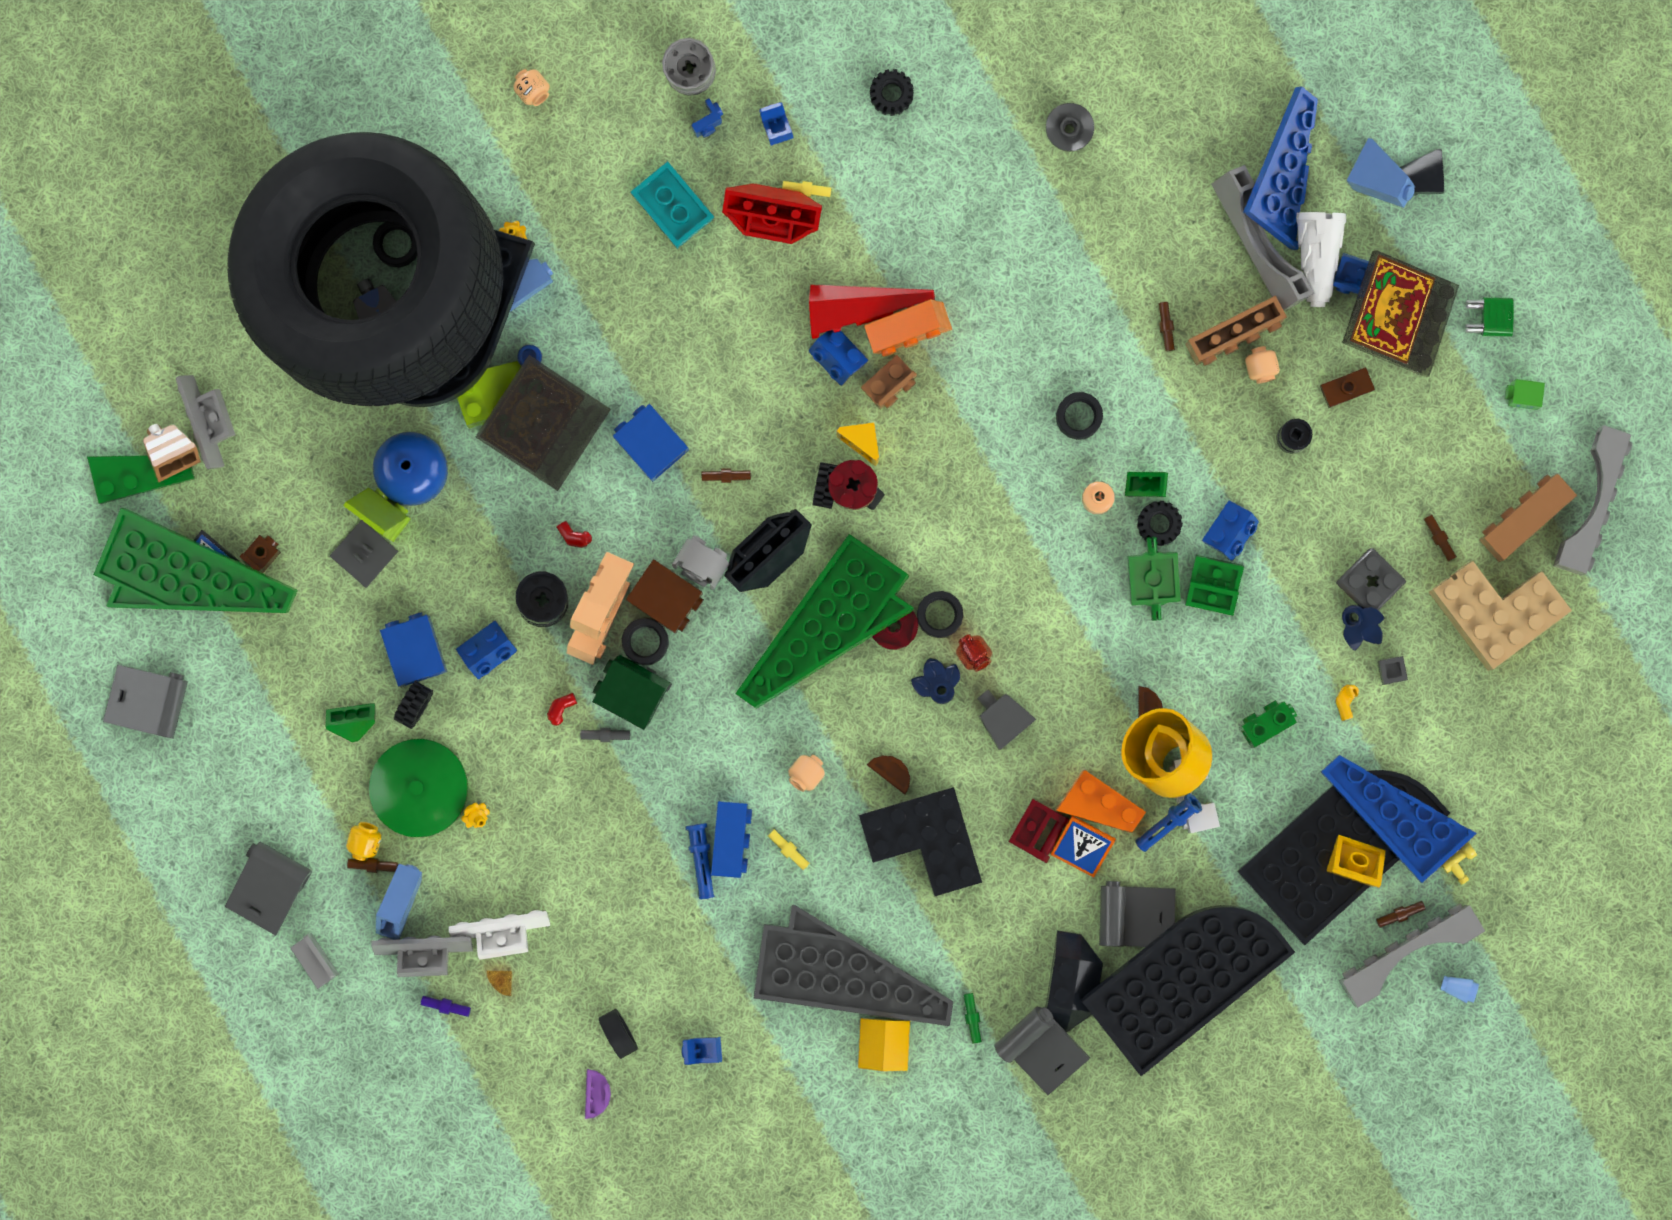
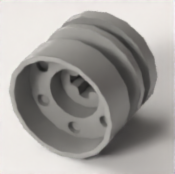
(691, 52)

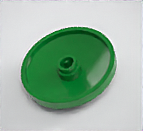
(418, 788)

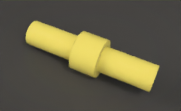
(807, 188)
(788, 849)

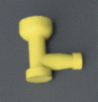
(1452, 863)

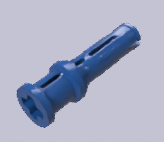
(1178, 818)
(699, 846)

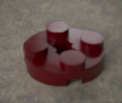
(847, 497)
(901, 637)

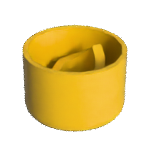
(1152, 739)

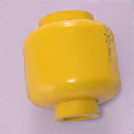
(363, 841)

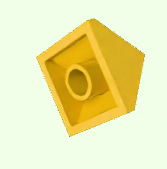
(861, 439)
(1357, 861)
(884, 1044)

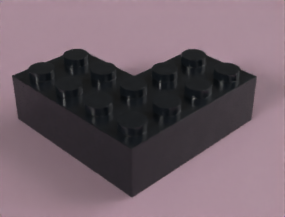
(934, 827)

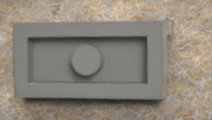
(314, 960)

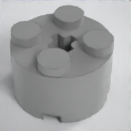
(701, 562)

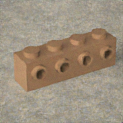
(1236, 330)
(1527, 517)

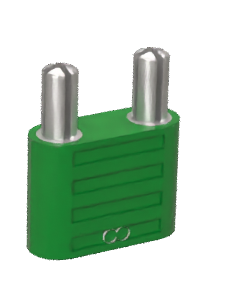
(1496, 316)

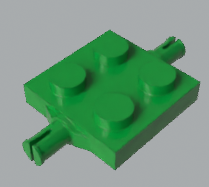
(1154, 578)

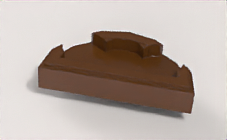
(1147, 700)
(892, 770)

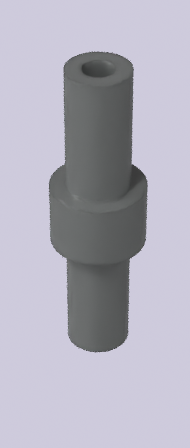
(605, 735)

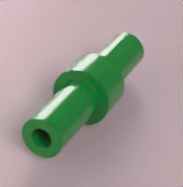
(972, 1018)

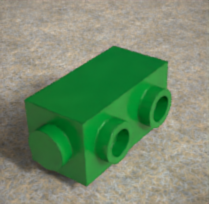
(1269, 723)

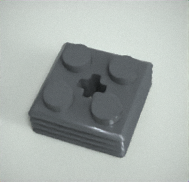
(1371, 564)

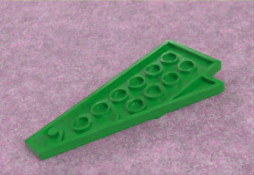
(839, 612)

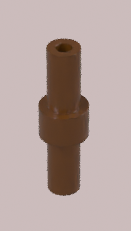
(1166, 326)
(726, 475)
(1440, 537)
(372, 865)
(1400, 914)

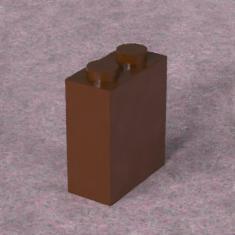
(665, 597)

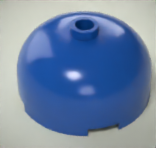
(423, 478)

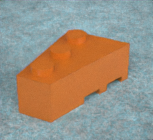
(908, 327)

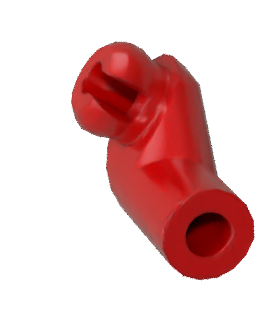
(572, 538)
(557, 708)

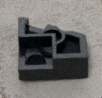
(1426, 173)

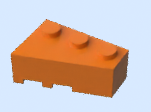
(1101, 804)

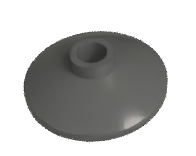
(1072, 115)

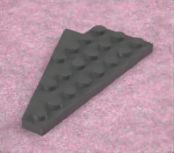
(830, 971)

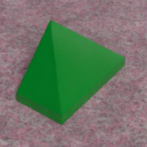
(1146, 484)
(351, 721)

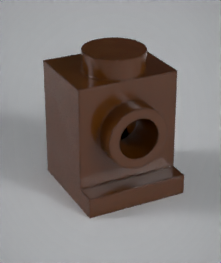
(257, 562)

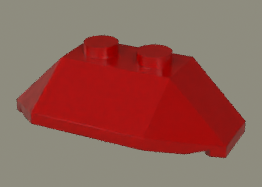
(771, 212)

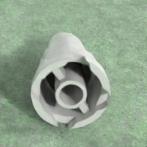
(1320, 242)

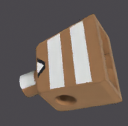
(169, 451)

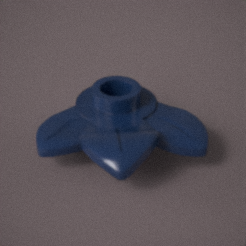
(1364, 628)
(937, 677)

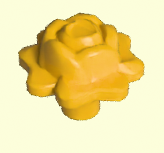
(514, 229)
(475, 815)

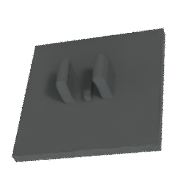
(364, 553)

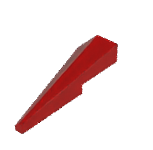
(844, 305)

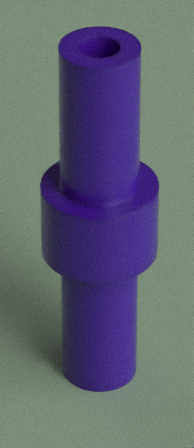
(445, 1006)

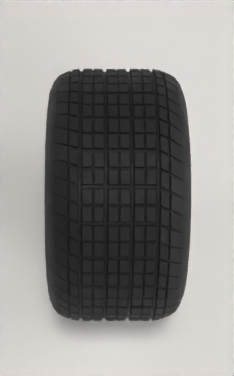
(313, 202)

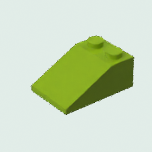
(482, 397)
(379, 513)

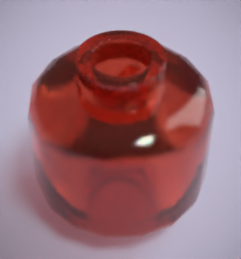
(974, 652)

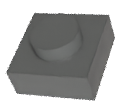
(1392, 670)

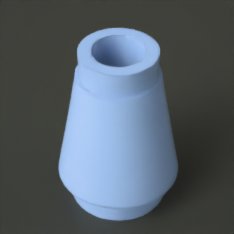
(1460, 988)

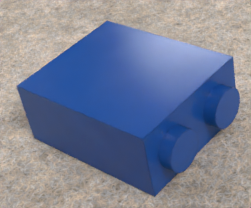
(650, 441)
(413, 649)

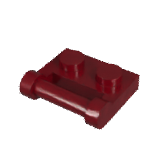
(1031, 827)

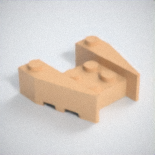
(599, 608)

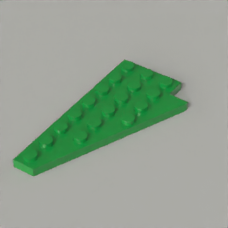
(171, 572)

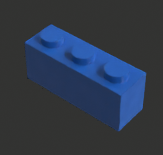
(731, 839)

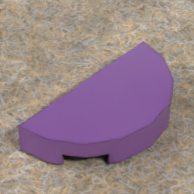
(597, 1094)

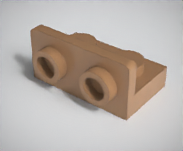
(889, 382)

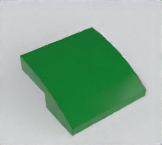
(1214, 585)

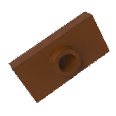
(1347, 387)

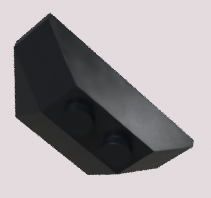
(768, 551)
(1072, 976)

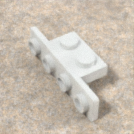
(501, 935)

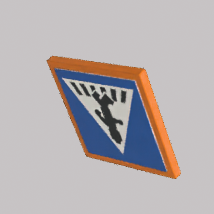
(1083, 846)

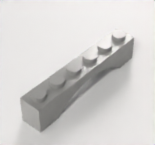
(1278, 275)
(1608, 454)
(1367, 981)

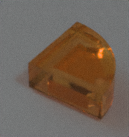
(501, 981)

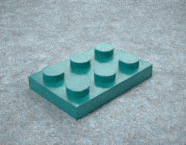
(672, 205)

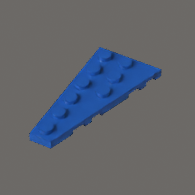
(1284, 174)
(1408, 827)

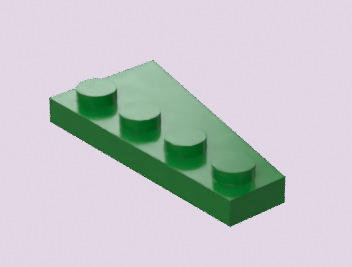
(128, 476)

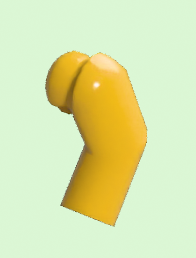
(1344, 700)

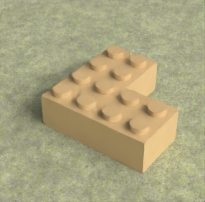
(1495, 625)

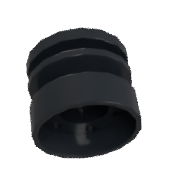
(533, 588)

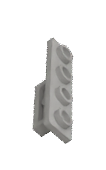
(208, 419)
(422, 956)

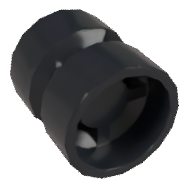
(1294, 436)

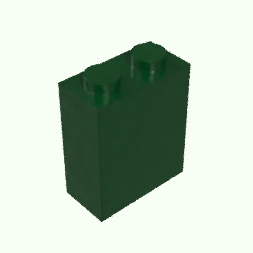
(630, 691)

